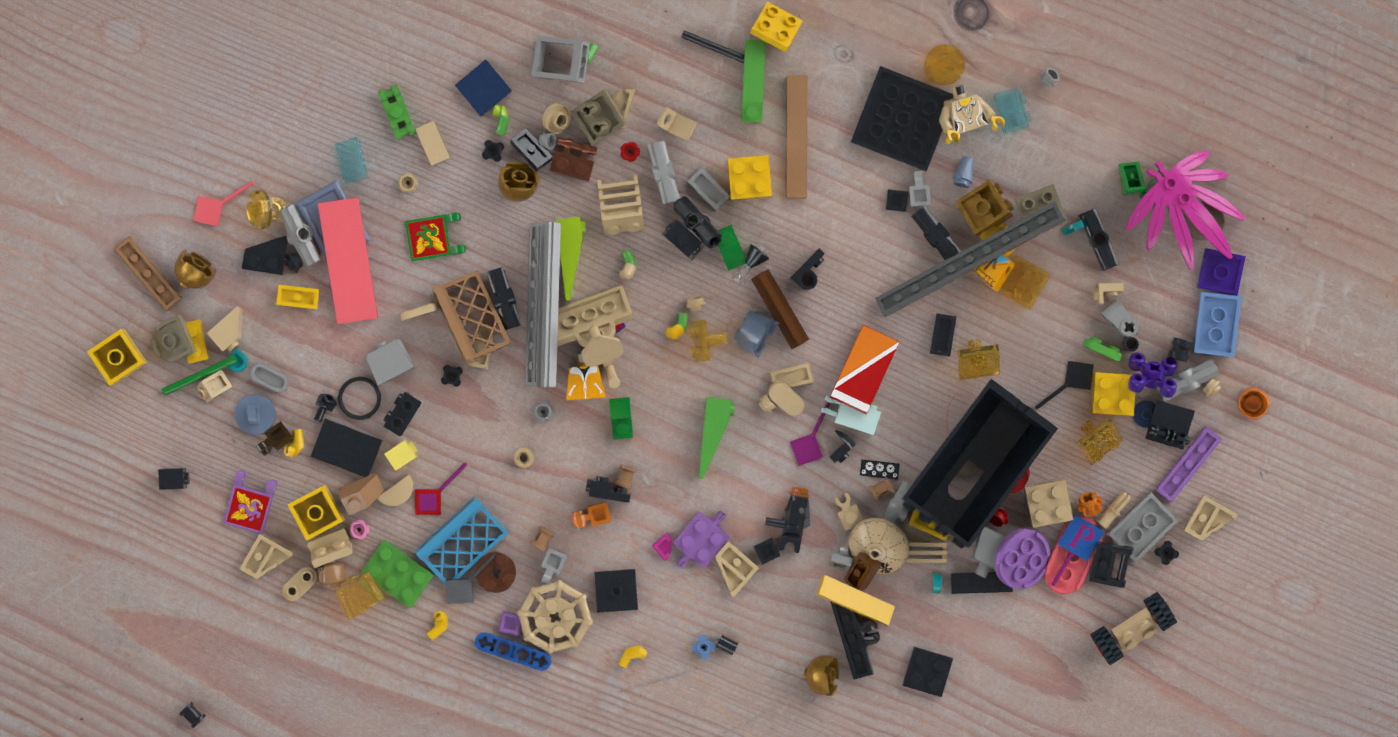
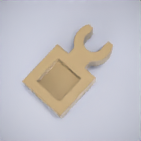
(849, 514)

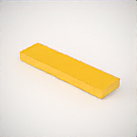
(855, 600)

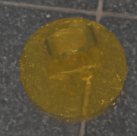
(944, 64)
(260, 209)

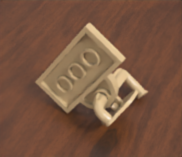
(593, 326)

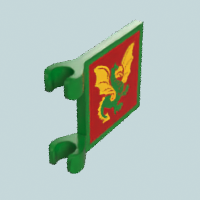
(430, 237)

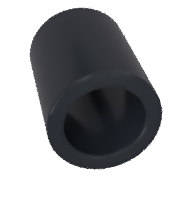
(1136, 344)
(727, 645)

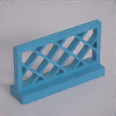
(452, 526)

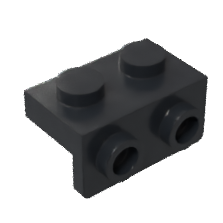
(402, 414)

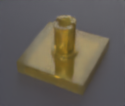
(978, 360)

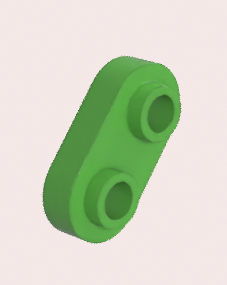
(1095, 345)

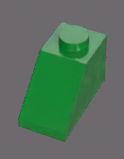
(730, 248)

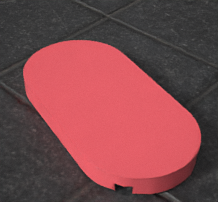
(1075, 571)

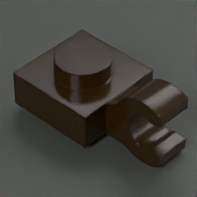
(276, 437)

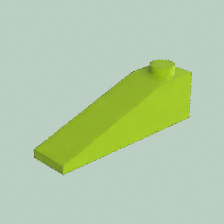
(570, 248)

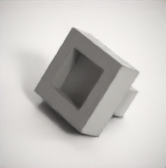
(840, 560)

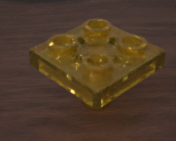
(1099, 440)

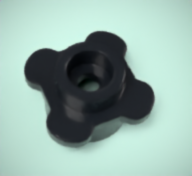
(489, 145)
(293, 262)
(446, 379)
(1165, 559)

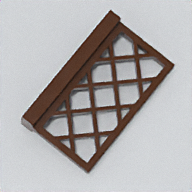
(780, 309)

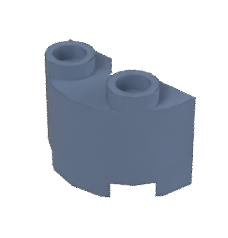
(755, 332)

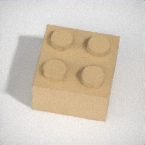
(1047, 503)

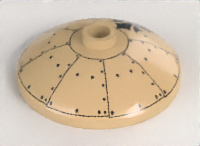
(883, 537)

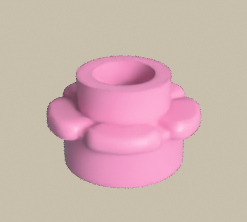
(359, 524)

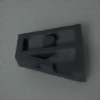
(267, 256)

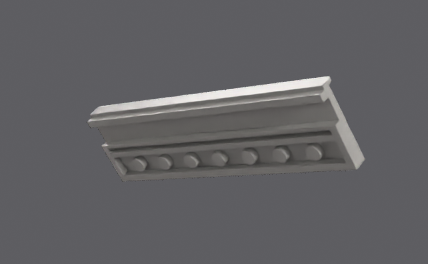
(543, 304)

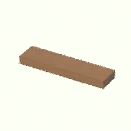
(148, 273)

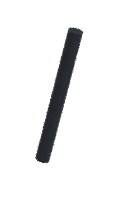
(713, 46)

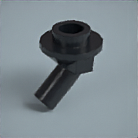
(325, 402)

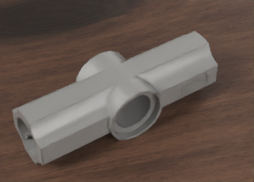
(663, 172)
(305, 244)
(1192, 378)
(895, 510)

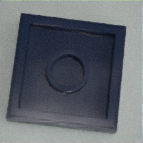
(483, 88)

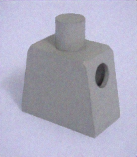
(985, 551)

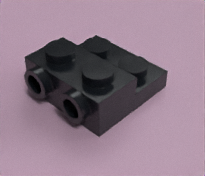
(602, 487)

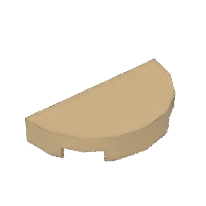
(623, 101)
(398, 493)

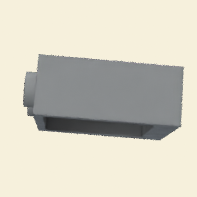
(578, 64)

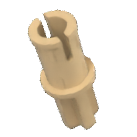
(1113, 510)

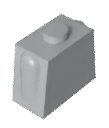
(389, 361)

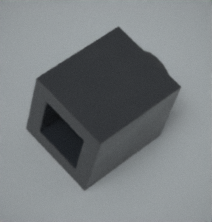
(173, 478)

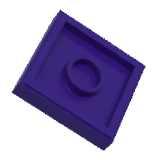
(1220, 273)

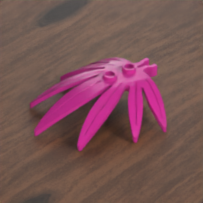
(1178, 193)

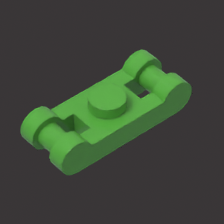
(397, 112)

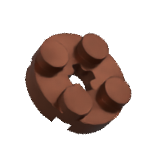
(506, 577)

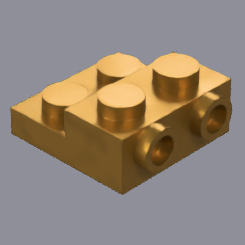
(985, 207)

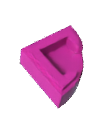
(663, 546)

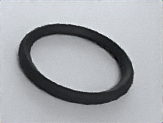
(362, 417)

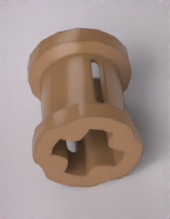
(625, 476)
(881, 489)
(542, 538)

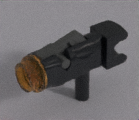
(795, 520)

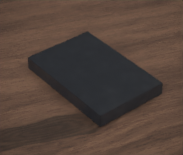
(346, 448)

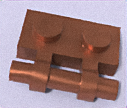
(572, 165)

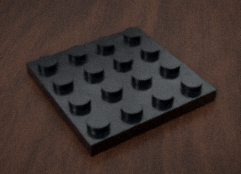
(901, 119)

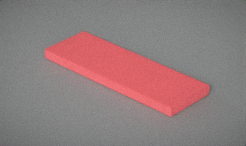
(348, 260)

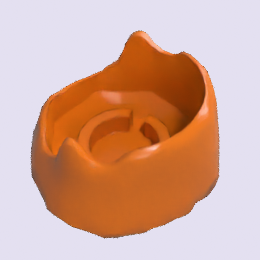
(1253, 403)

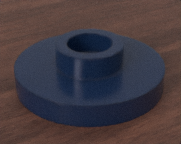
(1143, 413)

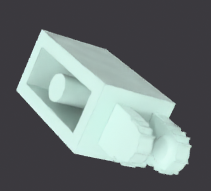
(854, 419)

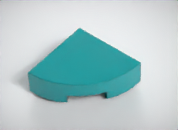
(1072, 228)

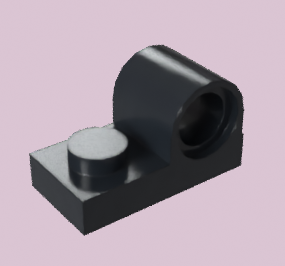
(815, 260)

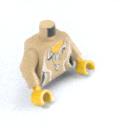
(965, 114)

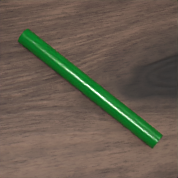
(199, 375)

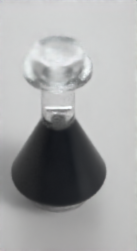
(756, 255)

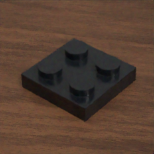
(927, 671)

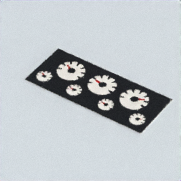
(879, 469)

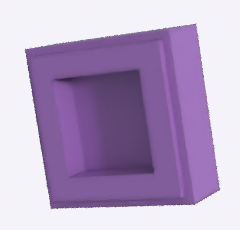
(509, 623)

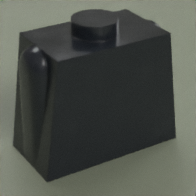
(683, 239)

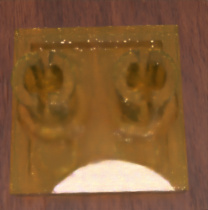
(1024, 282)
(703, 340)

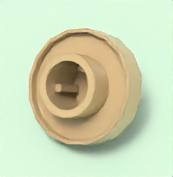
(556, 118)

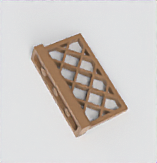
(455, 325)

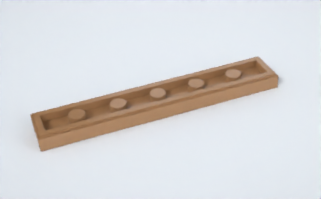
(796, 136)

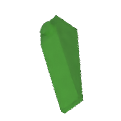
(753, 81)
(716, 419)

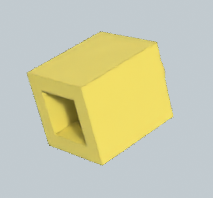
(401, 454)

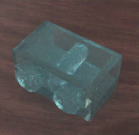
(1011, 107)

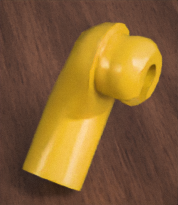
(441, 623)
(632, 653)

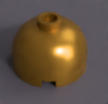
(518, 181)
(193, 270)
(822, 675)

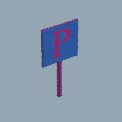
(1079, 539)

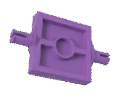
(701, 539)

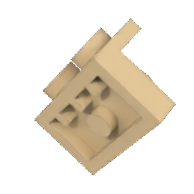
(329, 547)

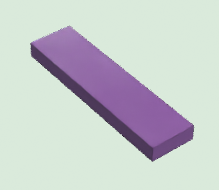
(1188, 464)

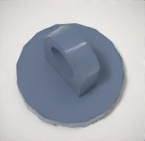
(255, 414)

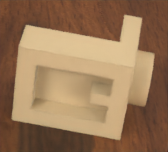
(1111, 289)
(213, 386)

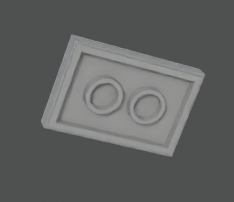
(1143, 526)

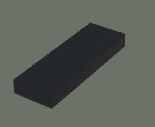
(972, 583)

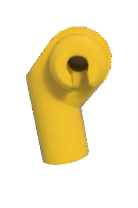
(296, 445)

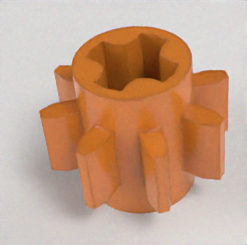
(1090, 504)

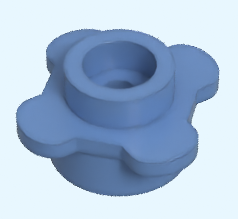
(697, 648)

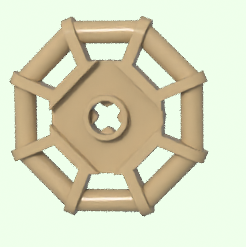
(555, 628)

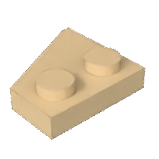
(1208, 518)
(264, 557)
(735, 567)

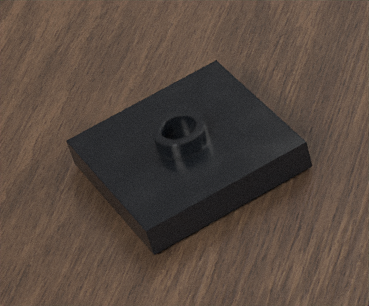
(616, 590)

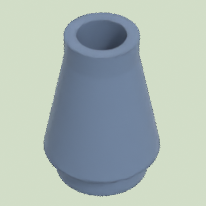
(964, 174)

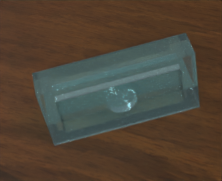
(351, 160)

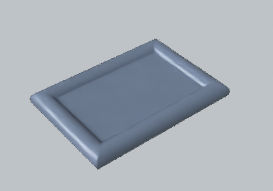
(310, 213)

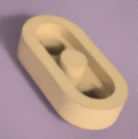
(299, 583)

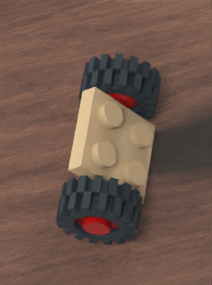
(1134, 629)

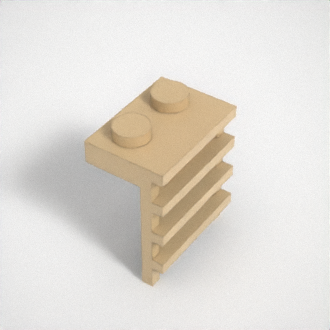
(622, 216)

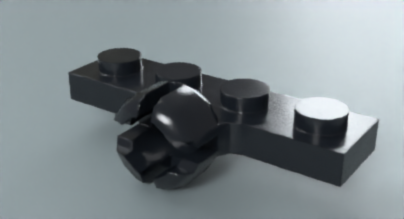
(856, 640)

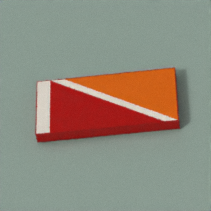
(864, 369)

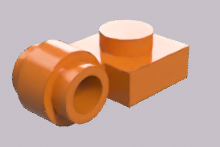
(597, 514)

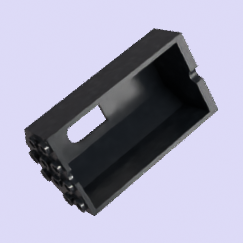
(999, 438)

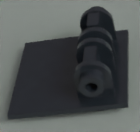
(1170, 425)

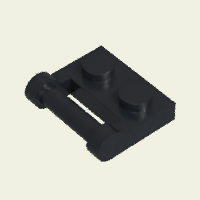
(1104, 562)

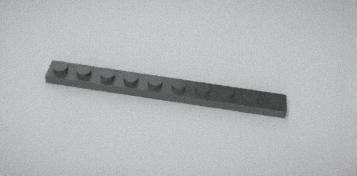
(970, 259)

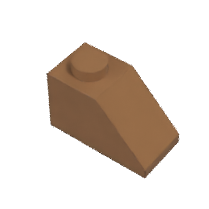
(361, 493)

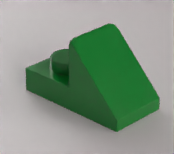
(621, 418)

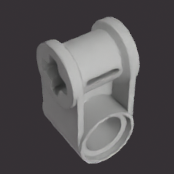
(1117, 316)

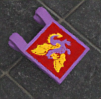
(248, 506)

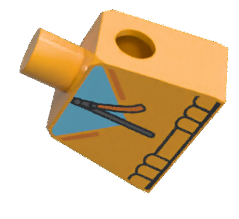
(996, 271)

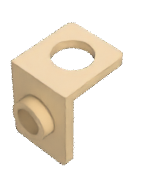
(677, 124)

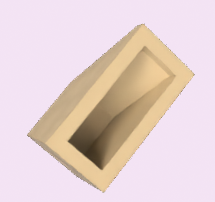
(228, 330)

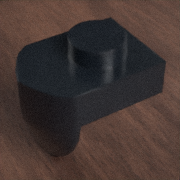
(841, 453)

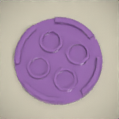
(1021, 558)

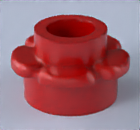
(630, 146)
(999, 518)

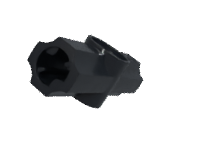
(697, 222)
(935, 233)
(1104, 252)
(503, 298)

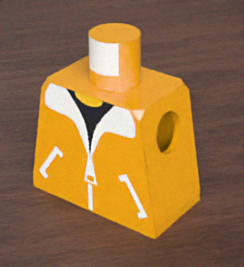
(584, 382)

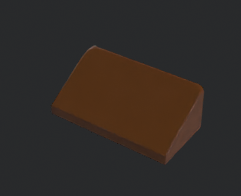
(862, 571)

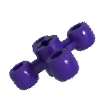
(1152, 375)

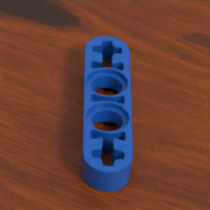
(514, 647)

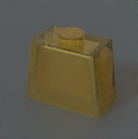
(359, 594)

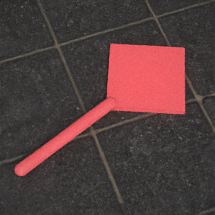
(209, 210)

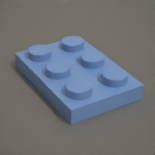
(1217, 324)

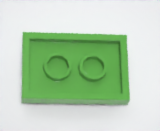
(398, 573)

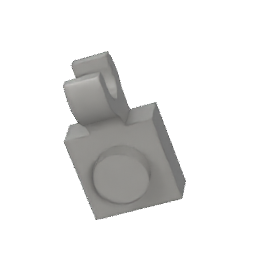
(919, 193)
(552, 563)

